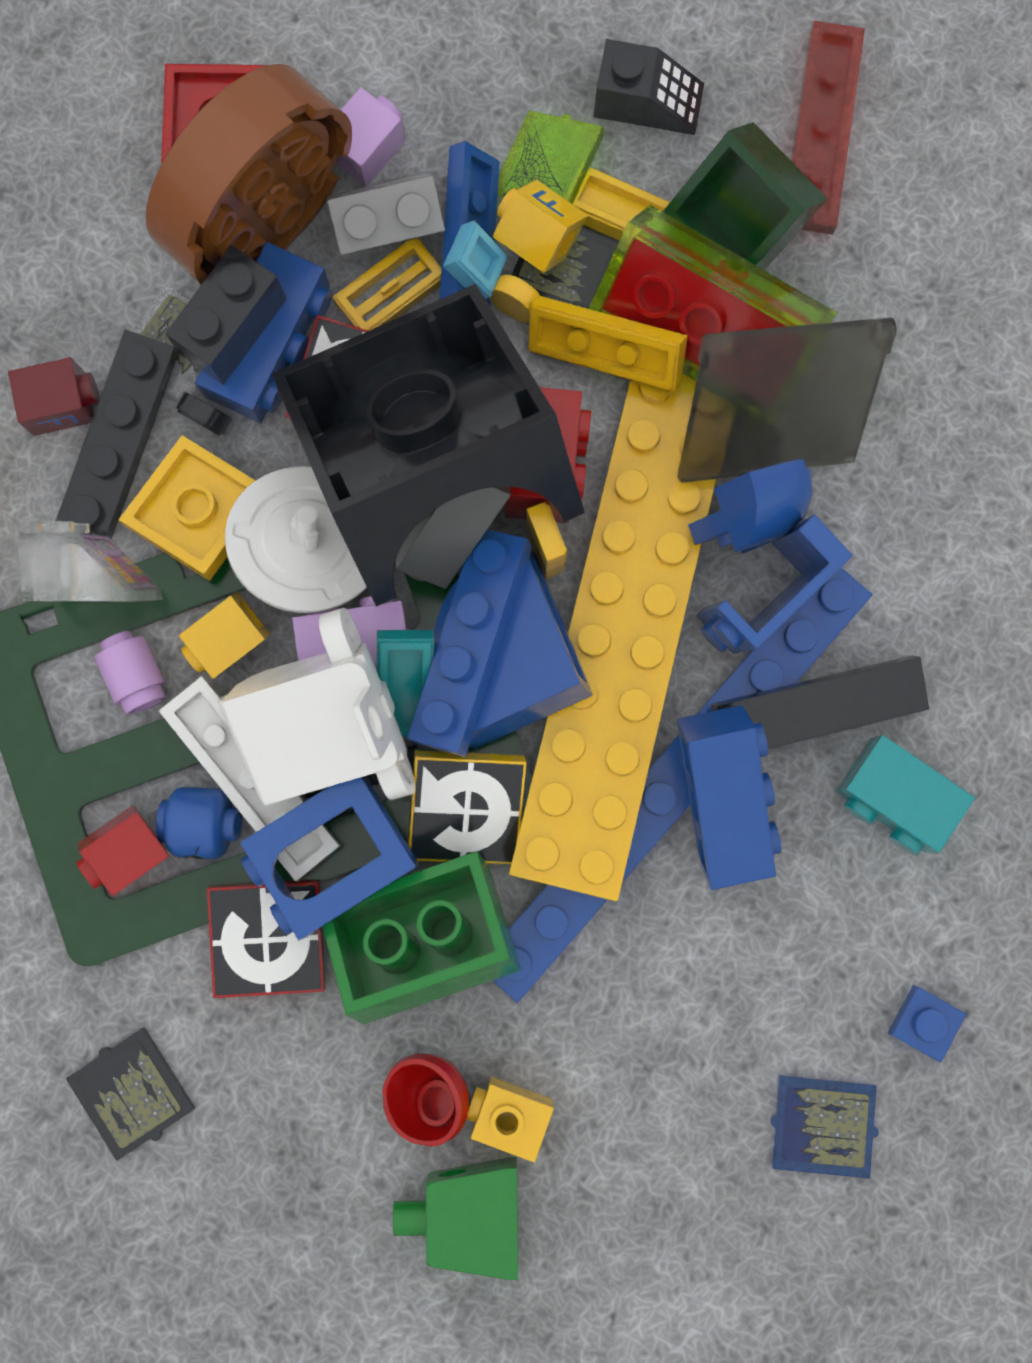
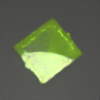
(551, 151)

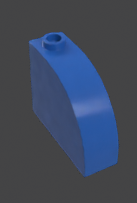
(535, 664)

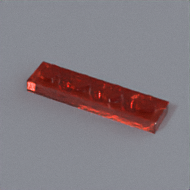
(827, 114)

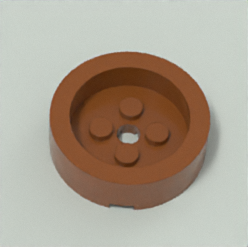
(247, 170)

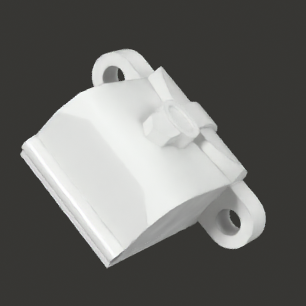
(319, 721)

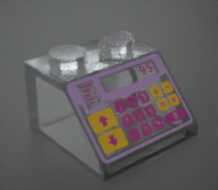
(74, 565)

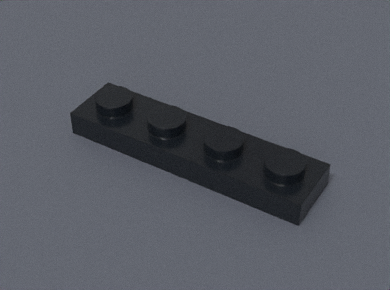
(118, 433)

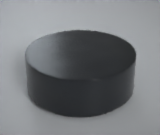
(203, 414)

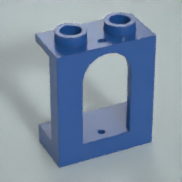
(268, 843)

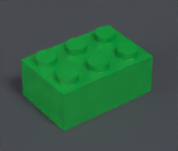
(421, 940)

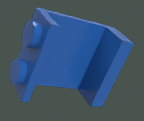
(814, 554)

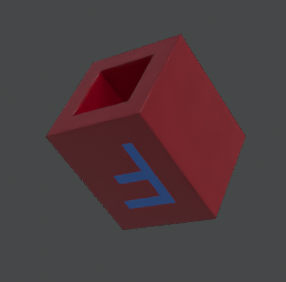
(53, 396)

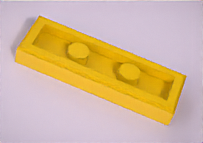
(607, 343)

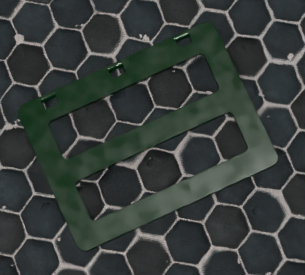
(58, 785)

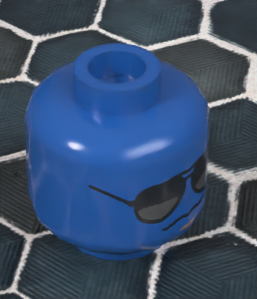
(198, 823)

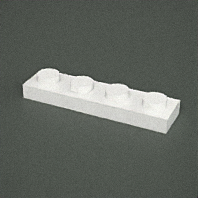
(203, 729)

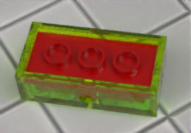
(695, 286)

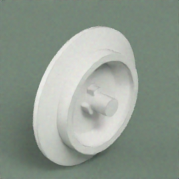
(289, 545)

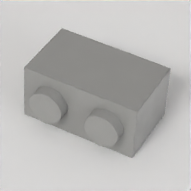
(385, 213)

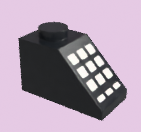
(646, 89)

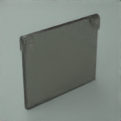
(783, 396)

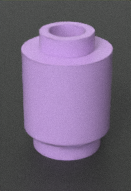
(130, 672)

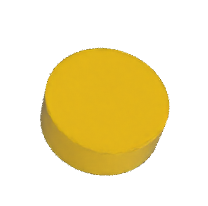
(514, 297)

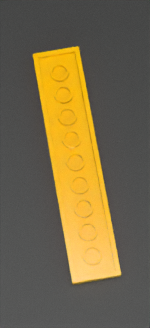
(626, 640)

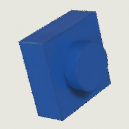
(927, 1023)

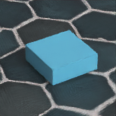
(475, 259)

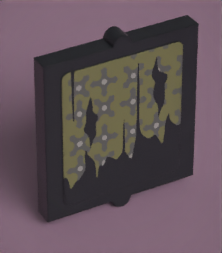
(578, 275)
(130, 1093)

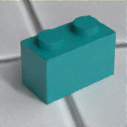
(904, 796)

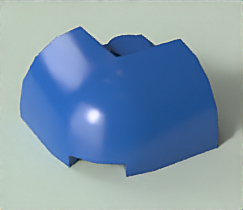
(757, 507)

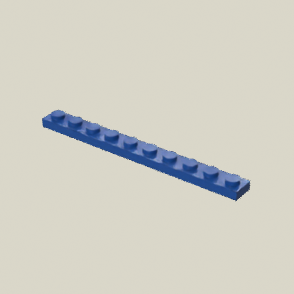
(781, 660)

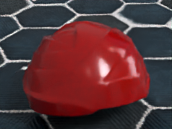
(426, 1099)

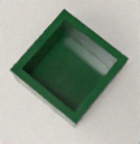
(747, 197)

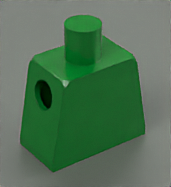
(467, 1219)

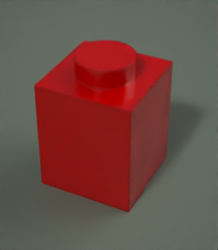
(120, 852)

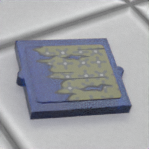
(824, 1126)

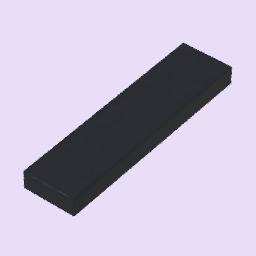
(836, 701)

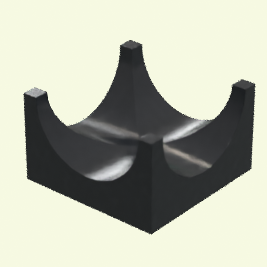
(421, 419)

